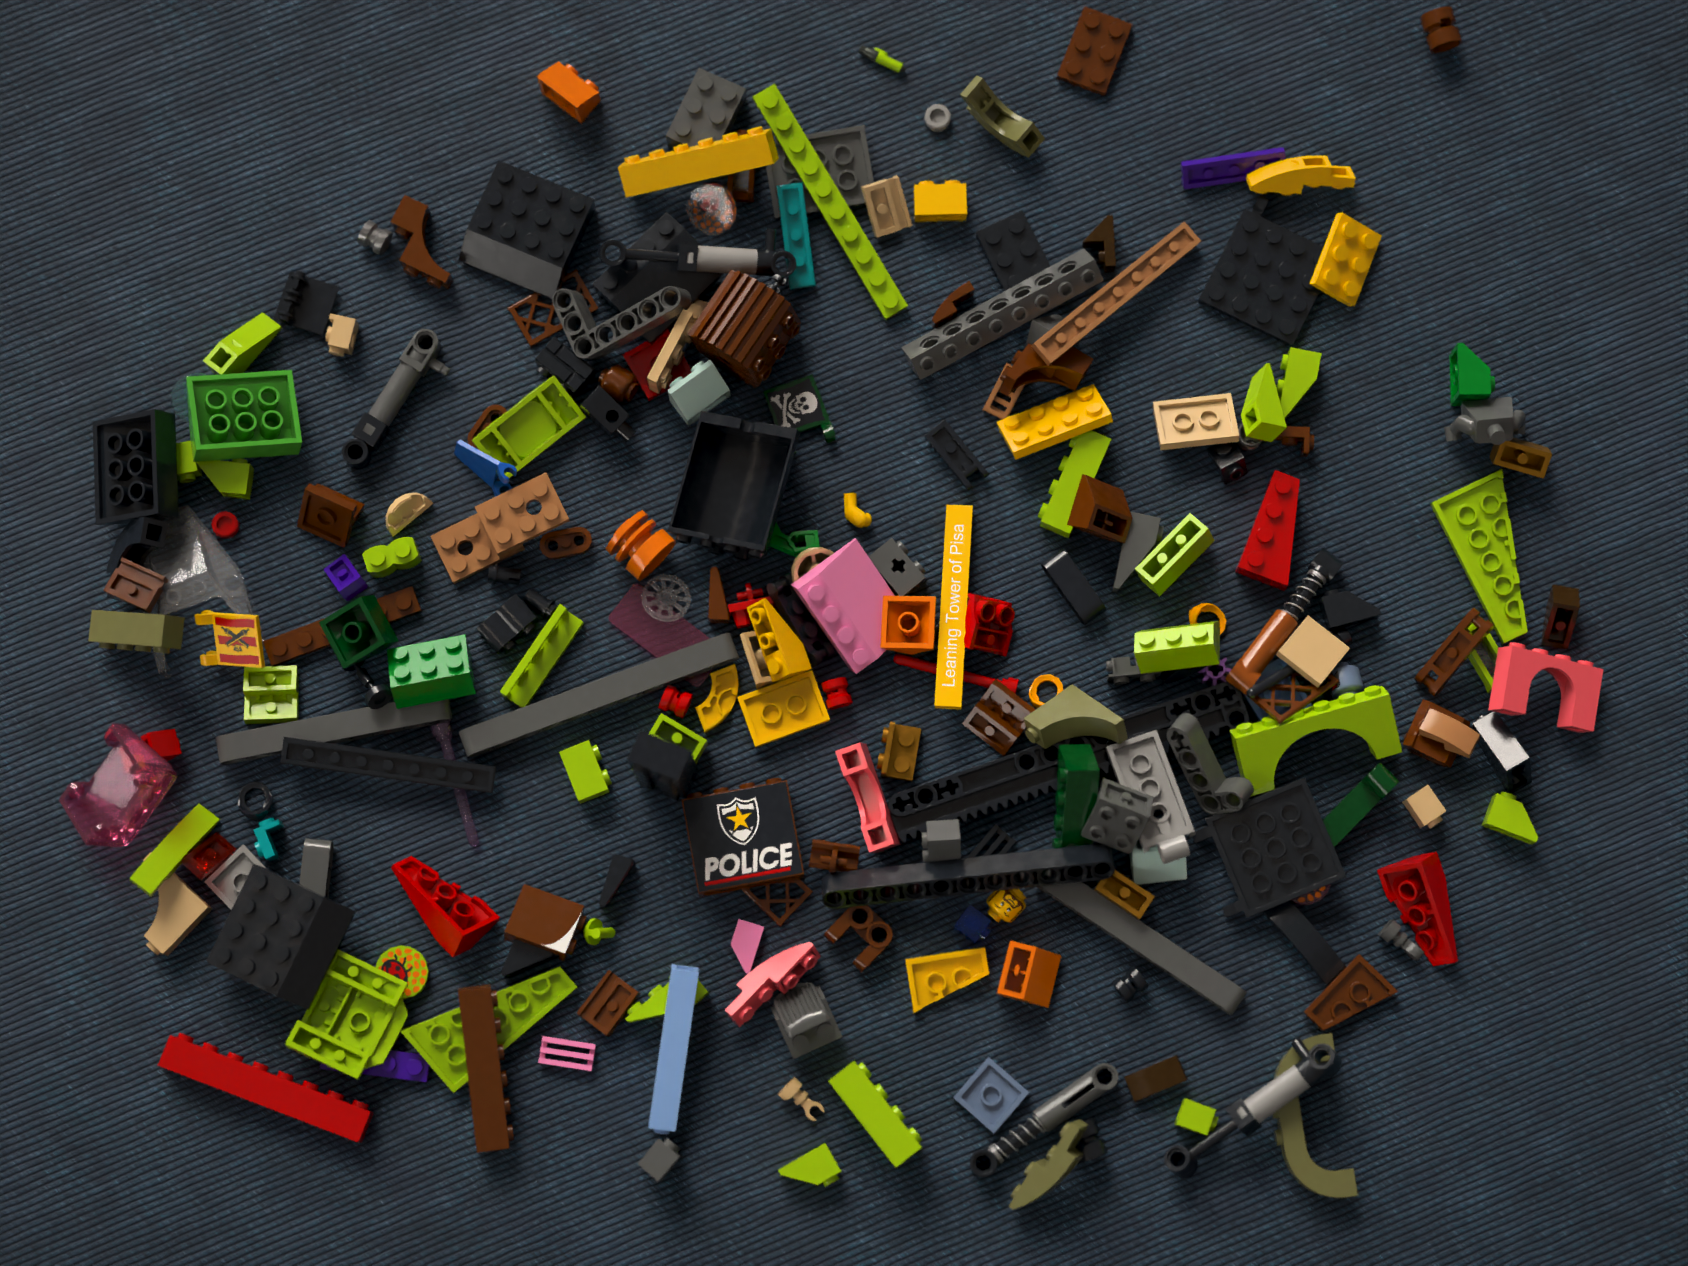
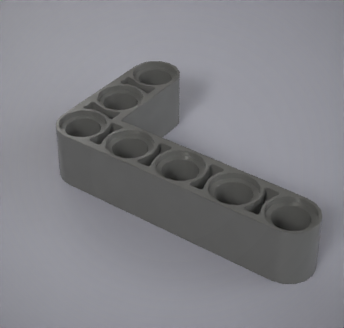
(618, 324)

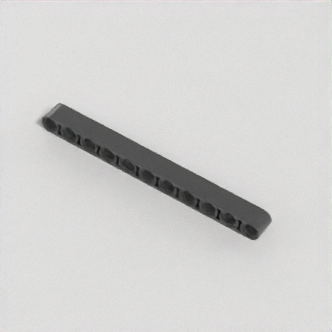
(598, 695)

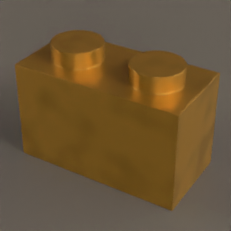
(1522, 457)
(1125, 894)

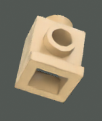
(341, 335)

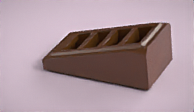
(718, 608)

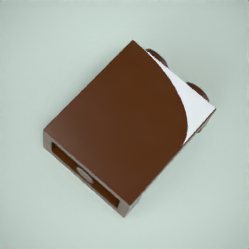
(545, 921)

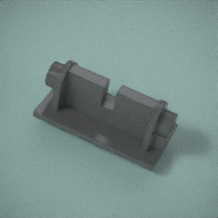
(1123, 671)

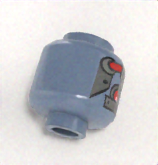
(1349, 680)

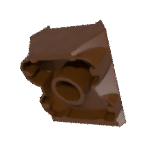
(1426, 747)

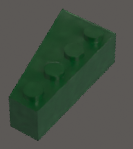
(1075, 794)

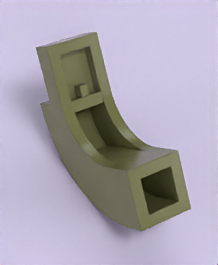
(999, 120)

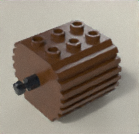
(746, 327)

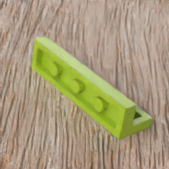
(541, 657)

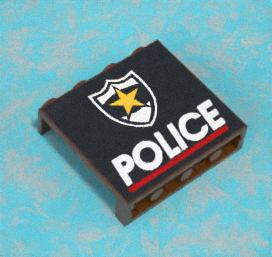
(742, 837)

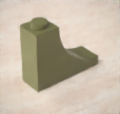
(1070, 716)

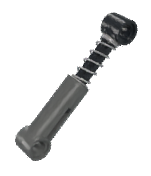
(1046, 1117)

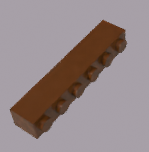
(483, 1068)

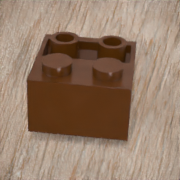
(1100, 510)

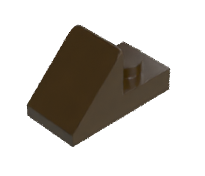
(1103, 238)

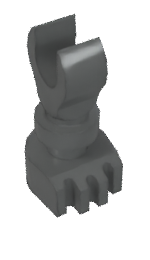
(1391, 931)

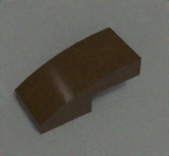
(1156, 1078)

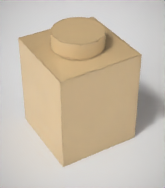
(1425, 807)

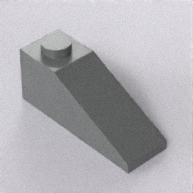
(1139, 542)

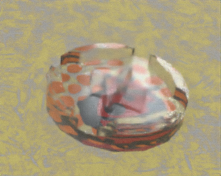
(711, 208)

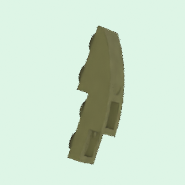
(1047, 1174)

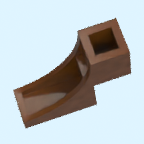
(411, 221)
(1029, 367)

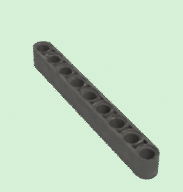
(330, 728)
(1148, 944)

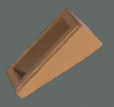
(995, 411)

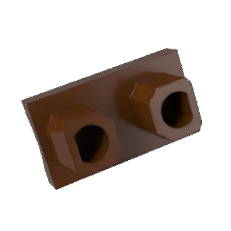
(834, 856)

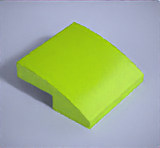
(271, 694)

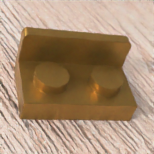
(900, 751)

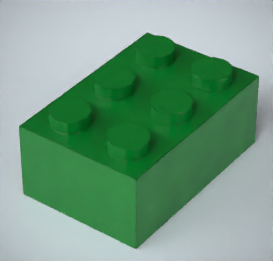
(430, 671)

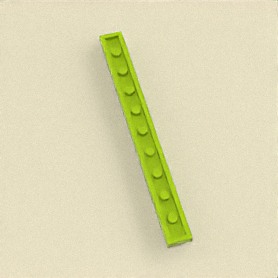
(830, 202)

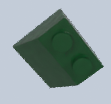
(358, 631)

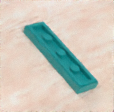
(796, 234)

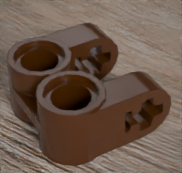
(865, 930)

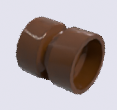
(1441, 29)

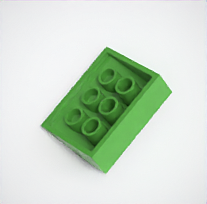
(243, 415)

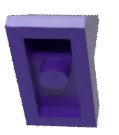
(345, 577)

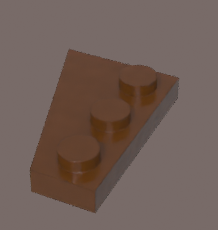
(1349, 993)

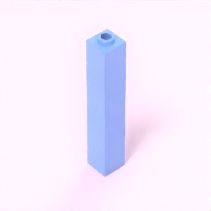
(673, 1048)

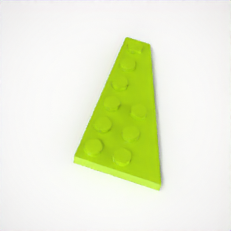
(1483, 542)
(519, 1008)

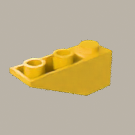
(779, 644)

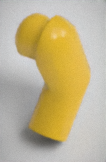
(853, 513)

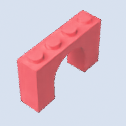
(1577, 682)

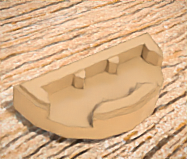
(405, 510)

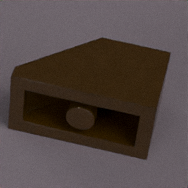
(1560, 616)

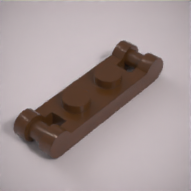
(1454, 652)

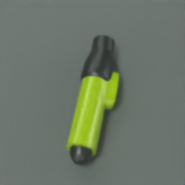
(880, 56)

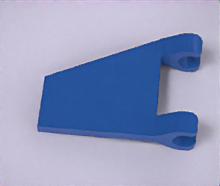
(485, 466)

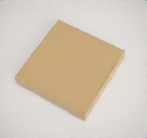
(1312, 651)

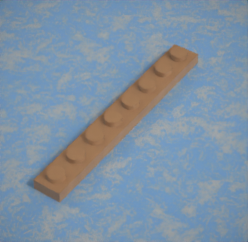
(1116, 293)

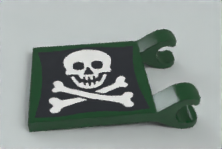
(799, 407)

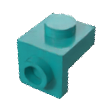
(265, 845)

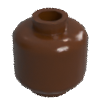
(619, 383)

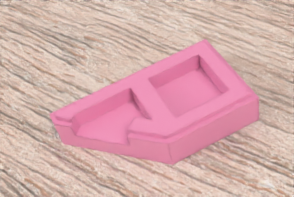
(746, 943)

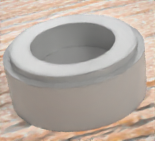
(937, 117)

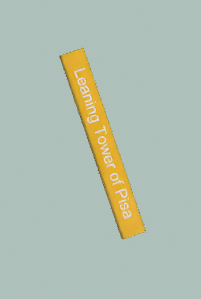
(953, 607)

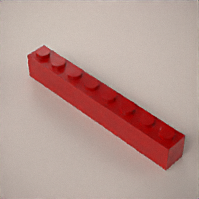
(266, 1089)

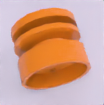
(635, 540)

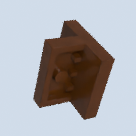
(328, 514)

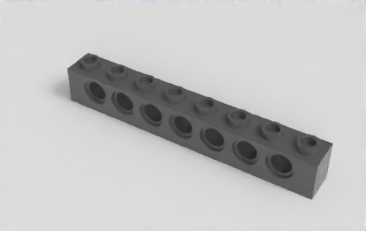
(1002, 313)

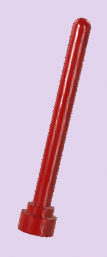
(1010, 683)

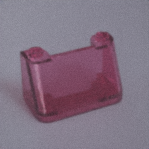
(121, 792)

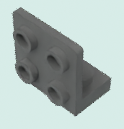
(1118, 816)

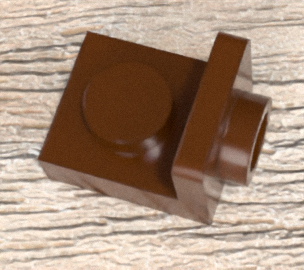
(1296, 434)

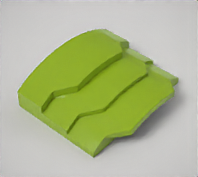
(352, 1017)

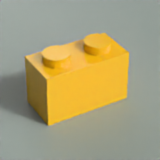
(940, 201)

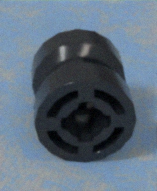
(1125, 988)

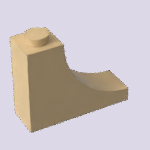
(177, 915)

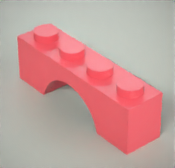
(865, 785)

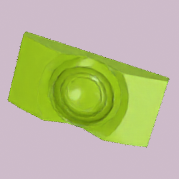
(530, 425)

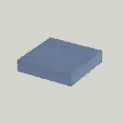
(991, 1095)

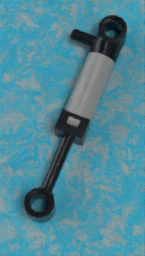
(711, 258)
(1250, 1112)

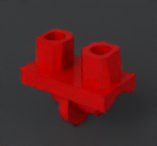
(739, 609)

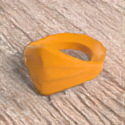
(1205, 607)
(1033, 689)

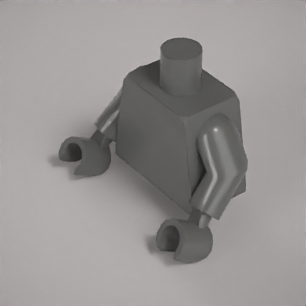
(1487, 421)

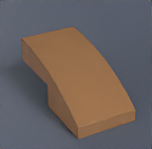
(1447, 730)

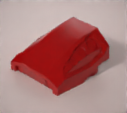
(988, 624)

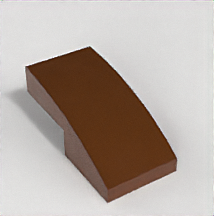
(947, 309)

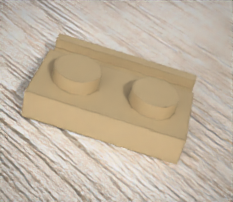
(886, 206)

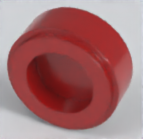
(225, 525)

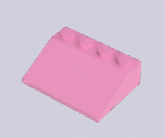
(847, 603)

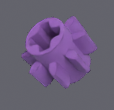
(1208, 675)

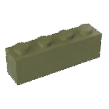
(136, 630)

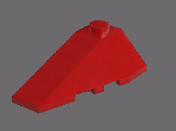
(1422, 897)
(449, 913)

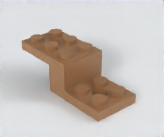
(500, 528)

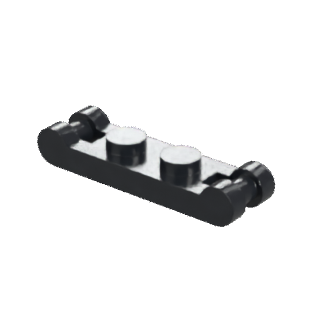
(799, 619)

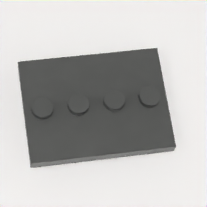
(845, 159)

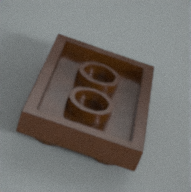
(1094, 51)

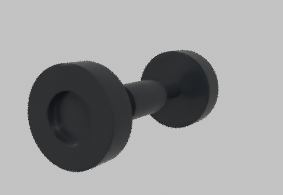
(377, 695)

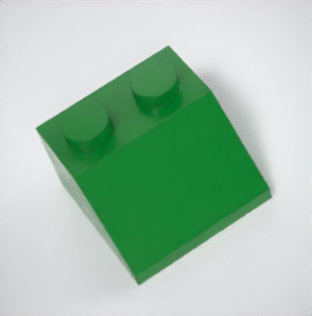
(1468, 376)

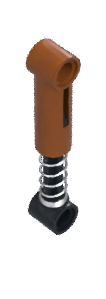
(1282, 623)

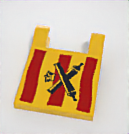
(236, 639)

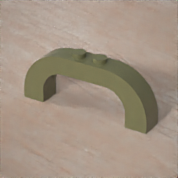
(1292, 1139)

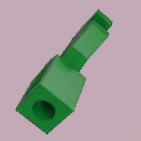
(786, 543)

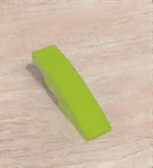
(173, 849)

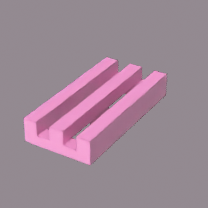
(590, 1057)

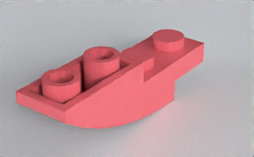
(777, 972)

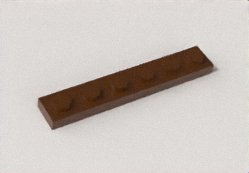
(312, 637)

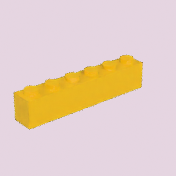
(698, 162)

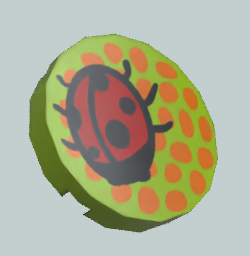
(406, 965)

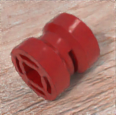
(836, 693)
(675, 701)

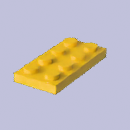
(1054, 421)

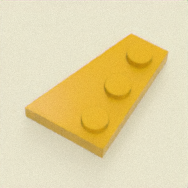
(943, 973)

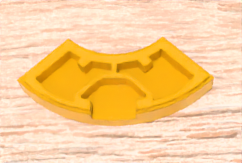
(721, 698)

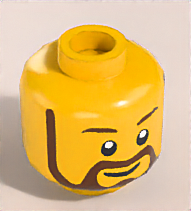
(1006, 904)

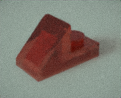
(208, 856)

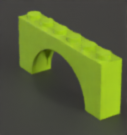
(1264, 742)

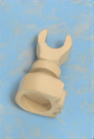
(792, 1089)

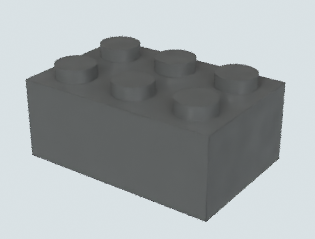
(706, 110)

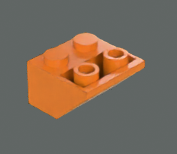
(1028, 974)

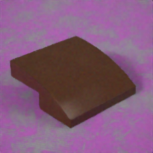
(998, 717)

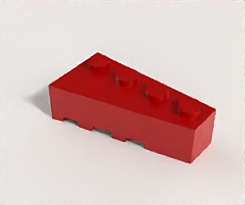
(1271, 537)

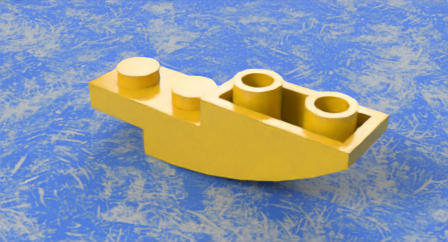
(1292, 173)

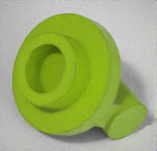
(595, 932)

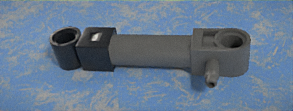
(375, 424)

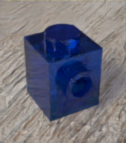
(973, 925)

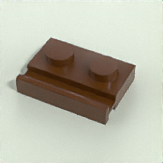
(135, 585)
(608, 1003)

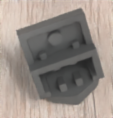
(805, 1019)

